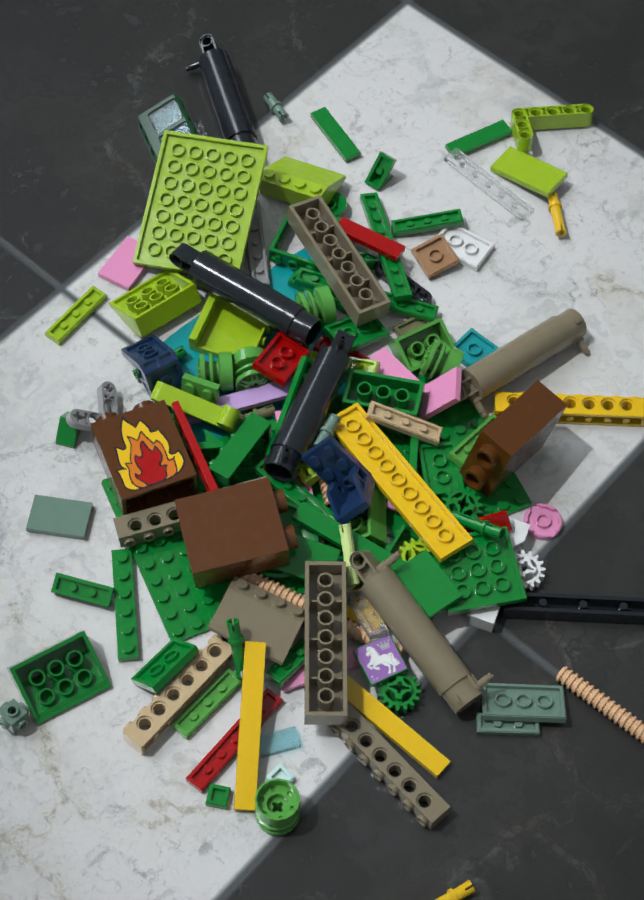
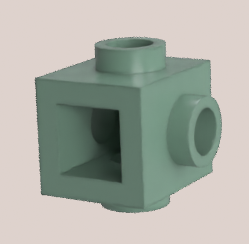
(14, 716)

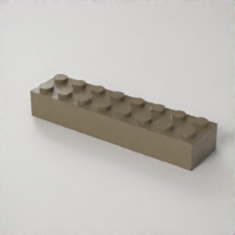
(338, 260)
(325, 643)

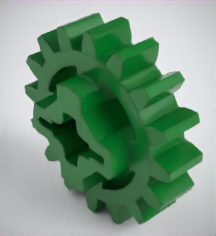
(453, 503)
(408, 691)

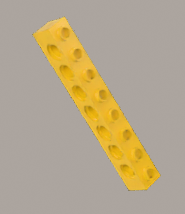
(594, 415)

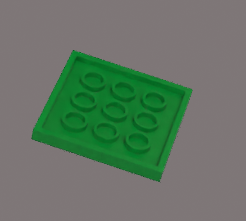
(484, 574)

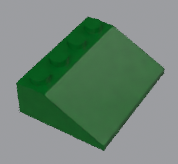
(59, 677)

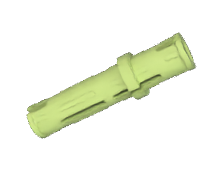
(348, 548)

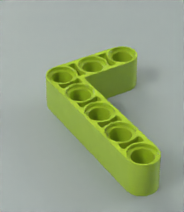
(546, 117)
(221, 417)

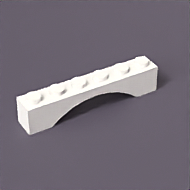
(487, 617)

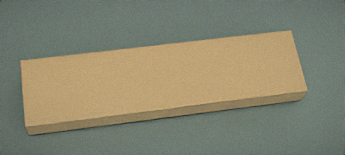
(404, 423)

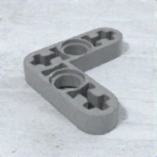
(83, 415)

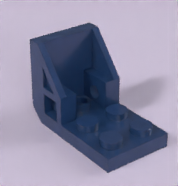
(154, 363)
(348, 481)

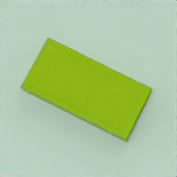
(529, 171)

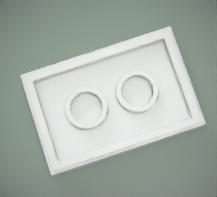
(468, 247)

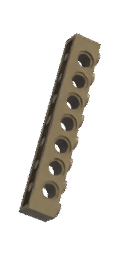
(144, 520)
(429, 816)

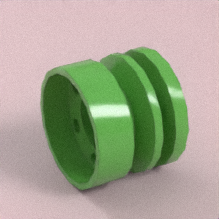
(319, 304)
(439, 361)
(217, 371)
(243, 373)
(277, 796)

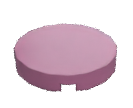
(543, 521)

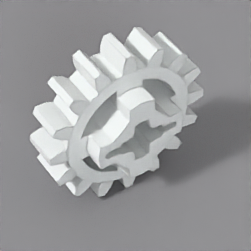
(533, 569)

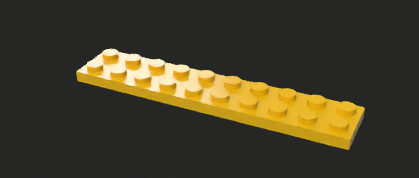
(401, 484)

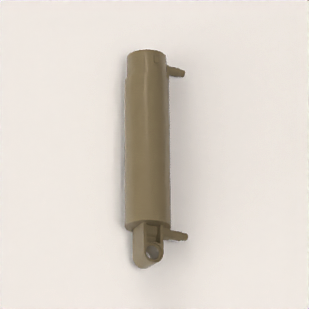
(521, 356)
(417, 632)

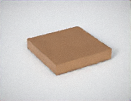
(435, 256)

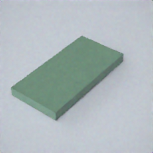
(523, 703)

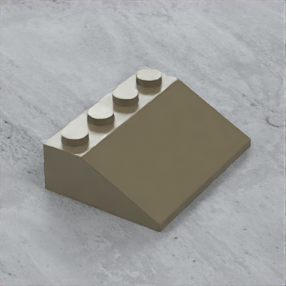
(261, 618)

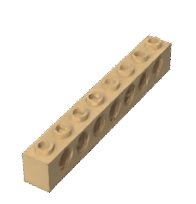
(141, 739)

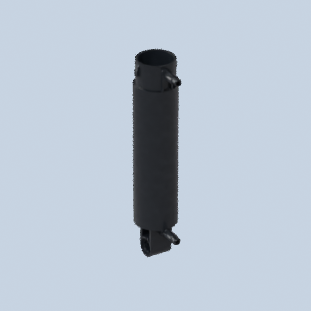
(224, 91)
(247, 294)
(309, 408)

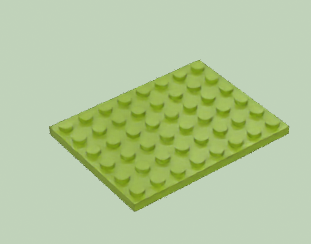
(200, 197)

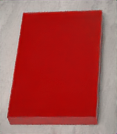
(280, 359)

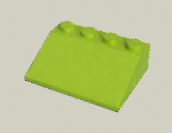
(298, 181)
(156, 302)

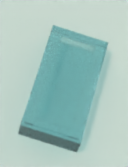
(279, 742)

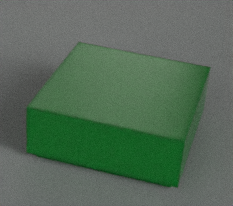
(218, 796)

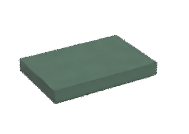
(59, 517)

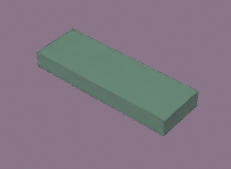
(507, 728)

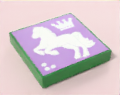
(380, 660)

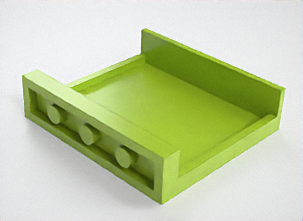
(226, 329)

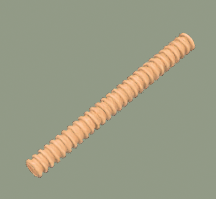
(353, 628)
(601, 702)

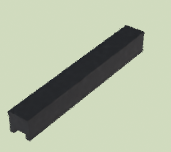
(577, 608)

